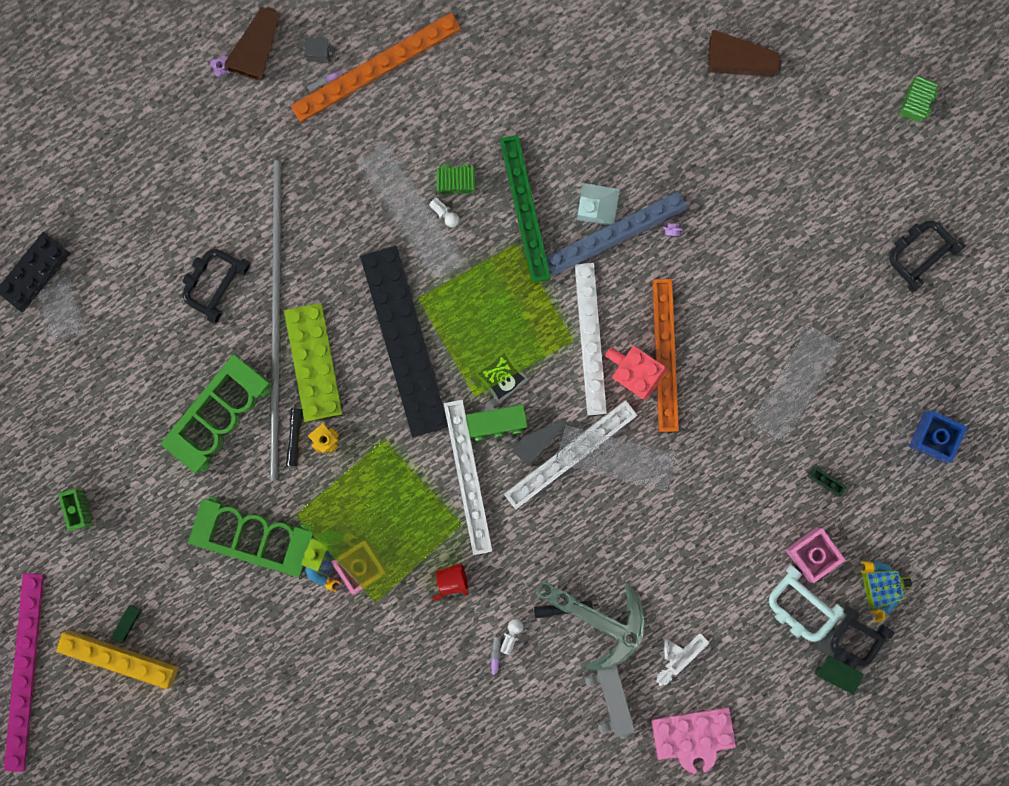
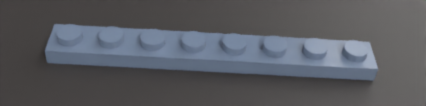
(615, 233)

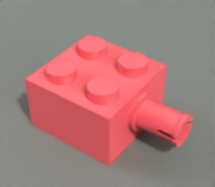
(637, 371)

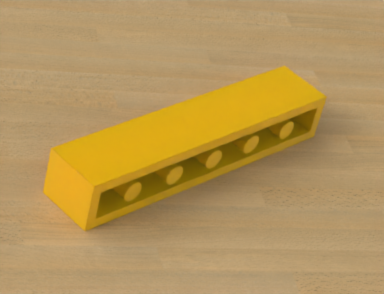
(117, 659)

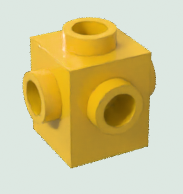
(318, 436)

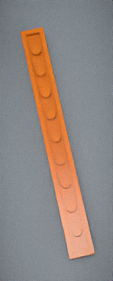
(375, 67)

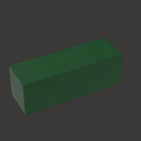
(826, 481)
(126, 624)

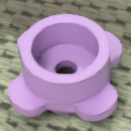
(216, 63)
(672, 229)

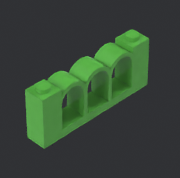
(184, 448)
(207, 523)

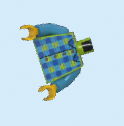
(319, 564)
(883, 588)

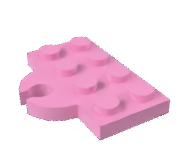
(694, 737)

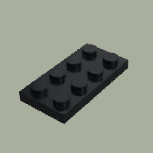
(33, 271)

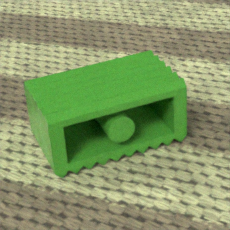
(918, 99)
(456, 179)
(75, 509)

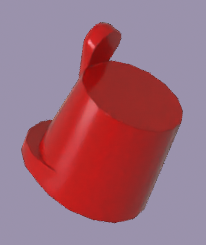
(451, 581)

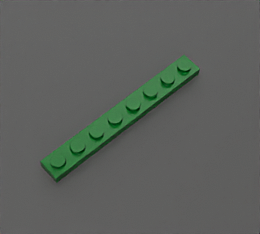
(525, 209)

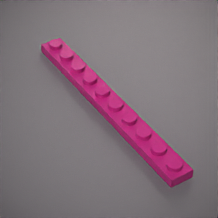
(23, 672)

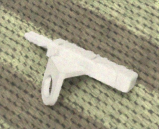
(680, 657)

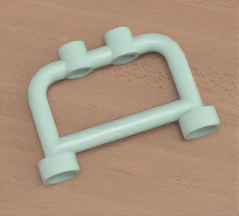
(783, 616)

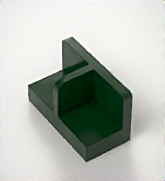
(840, 675)

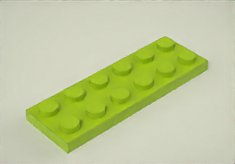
(313, 362)

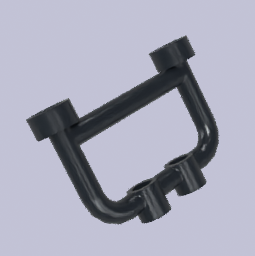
(915, 231)
(201, 264)
(849, 658)

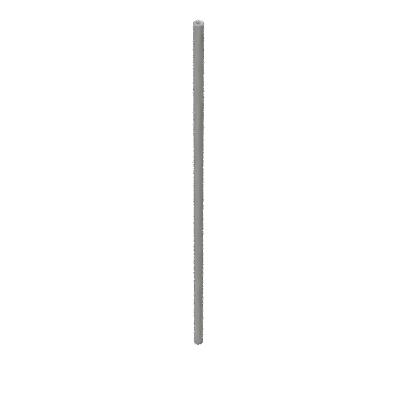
(275, 321)

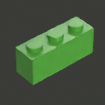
(496, 422)

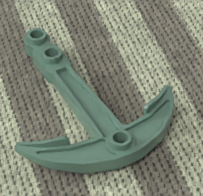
(619, 632)

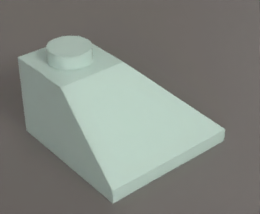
(598, 204)

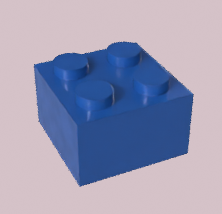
(938, 436)

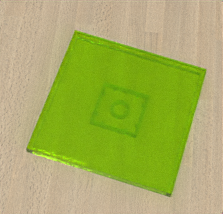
(495, 320)
(379, 520)

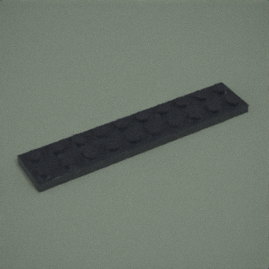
(404, 341)

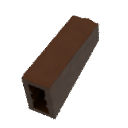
(253, 48)
(740, 57)

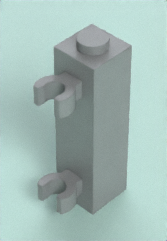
(615, 701)

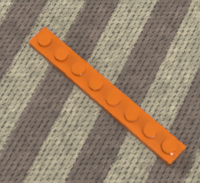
(665, 354)

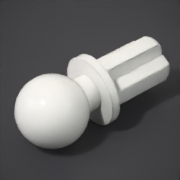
(451, 218)
(515, 627)

